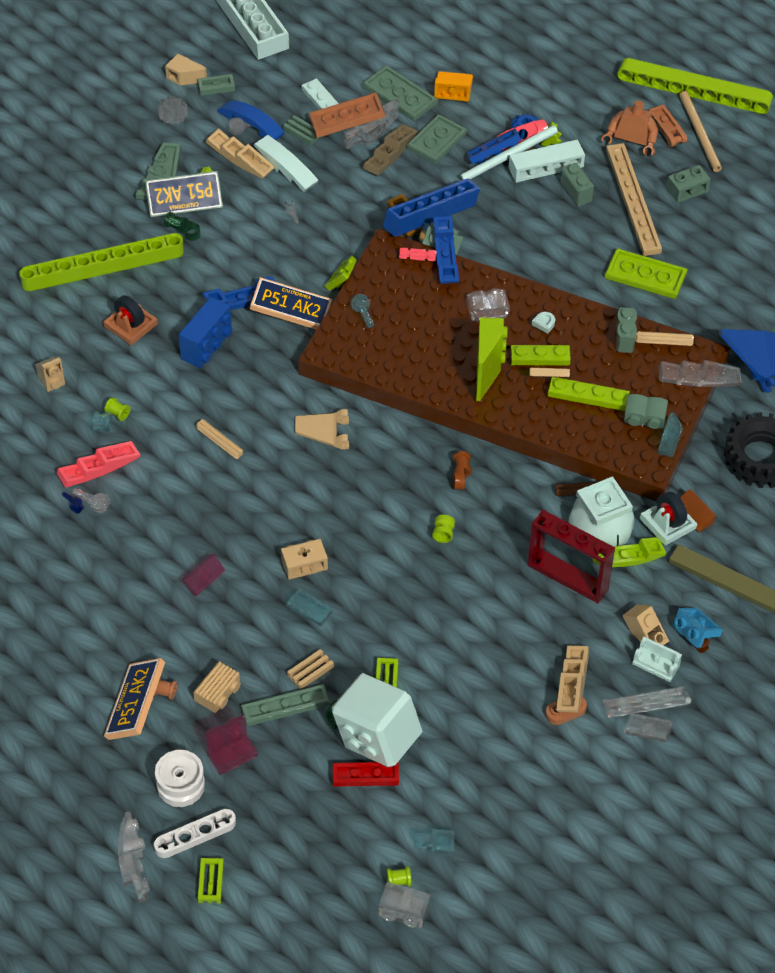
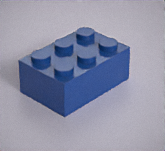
(205, 332)

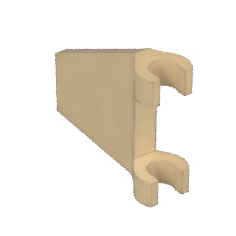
(324, 428)

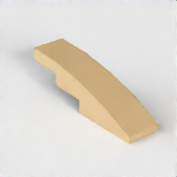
(242, 156)
(573, 679)

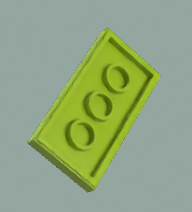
(646, 273)

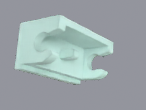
(657, 659)

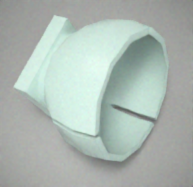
(604, 512)

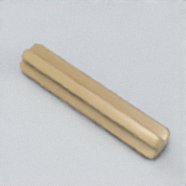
(664, 338)
(220, 439)

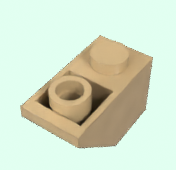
(184, 71)
(51, 373)
(644, 623)

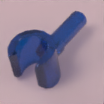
(76, 505)

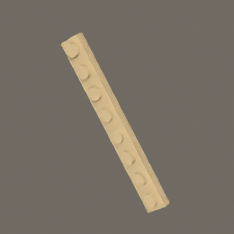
(633, 199)

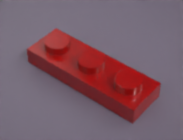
(365, 774)

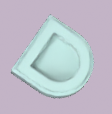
(544, 321)

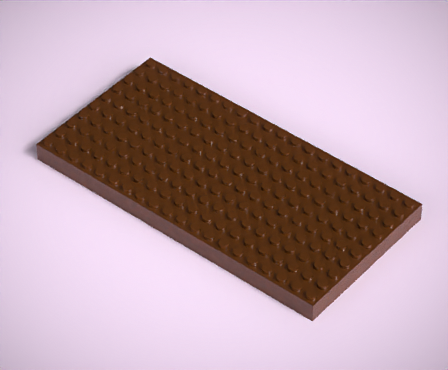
(426, 354)

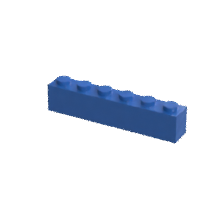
(438, 203)

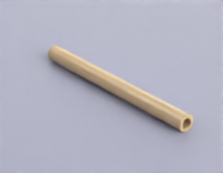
(701, 133)

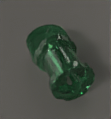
(183, 225)

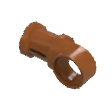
(462, 469)

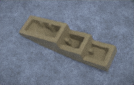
(390, 150)

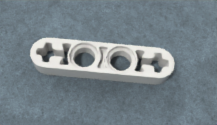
(196, 836)

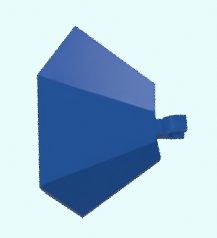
(756, 350)

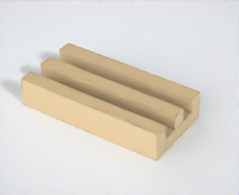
(549, 372)
(308, 666)

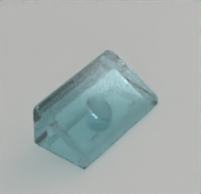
(670, 436)

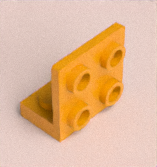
(453, 86)

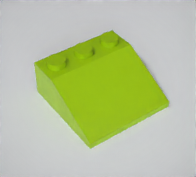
(490, 353)

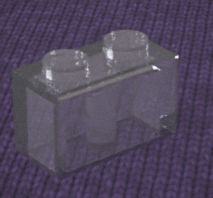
(404, 905)

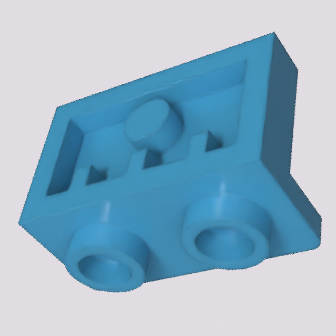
(695, 626)

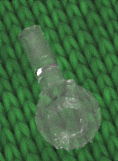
(237, 126)
(98, 502)

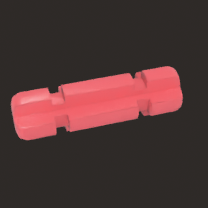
(417, 254)

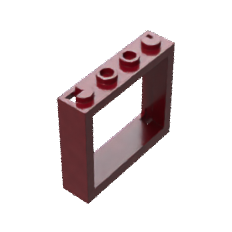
(562, 571)

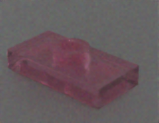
(203, 574)

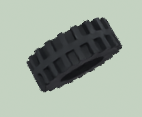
(743, 433)

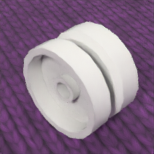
(179, 778)

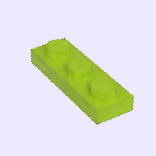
(540, 354)

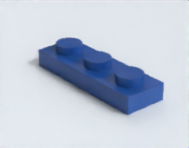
(494, 146)

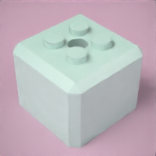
(377, 720)

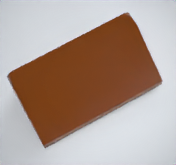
(698, 510)

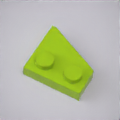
(341, 274)

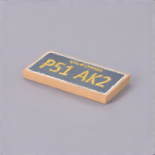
(290, 303)
(134, 699)

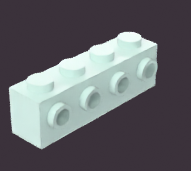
(545, 160)

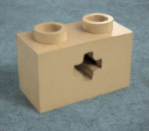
(304, 559)

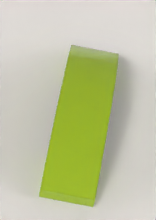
(635, 554)

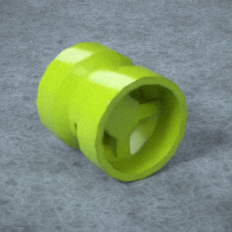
(443, 528)

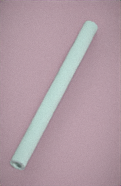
(496, 160)

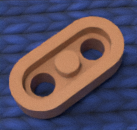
(562, 717)

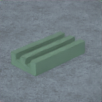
(216, 84)
(304, 127)

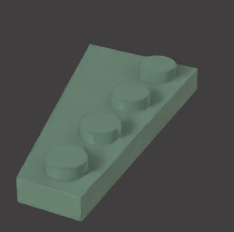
(164, 166)

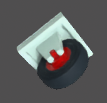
(668, 518)

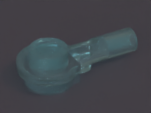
(361, 304)

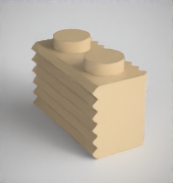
(217, 687)

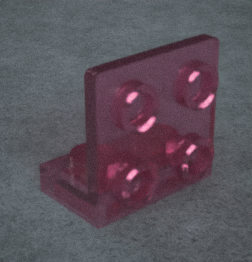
(229, 745)

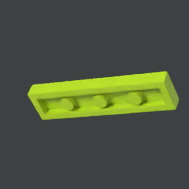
(588, 393)

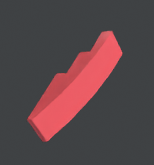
(103, 462)

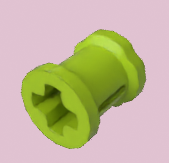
(117, 409)
(399, 876)

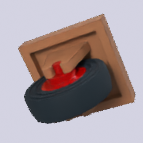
(130, 320)

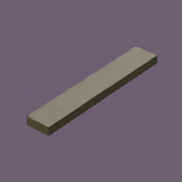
(724, 577)

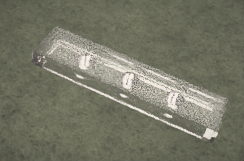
(646, 702)

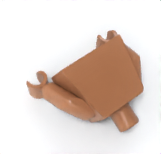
(634, 126)

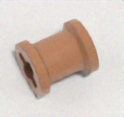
(166, 689)

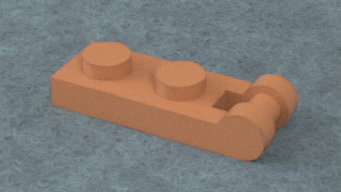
(668, 125)

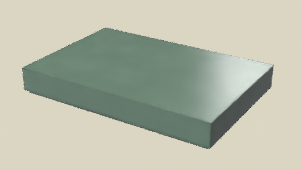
(436, 139)

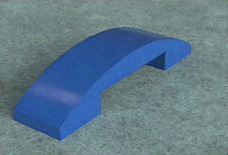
(252, 116)
(445, 250)
(236, 298)

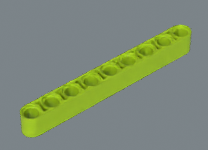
(696, 85)
(101, 262)

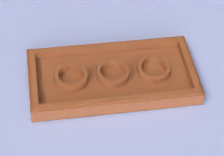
(346, 115)

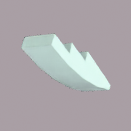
(286, 162)

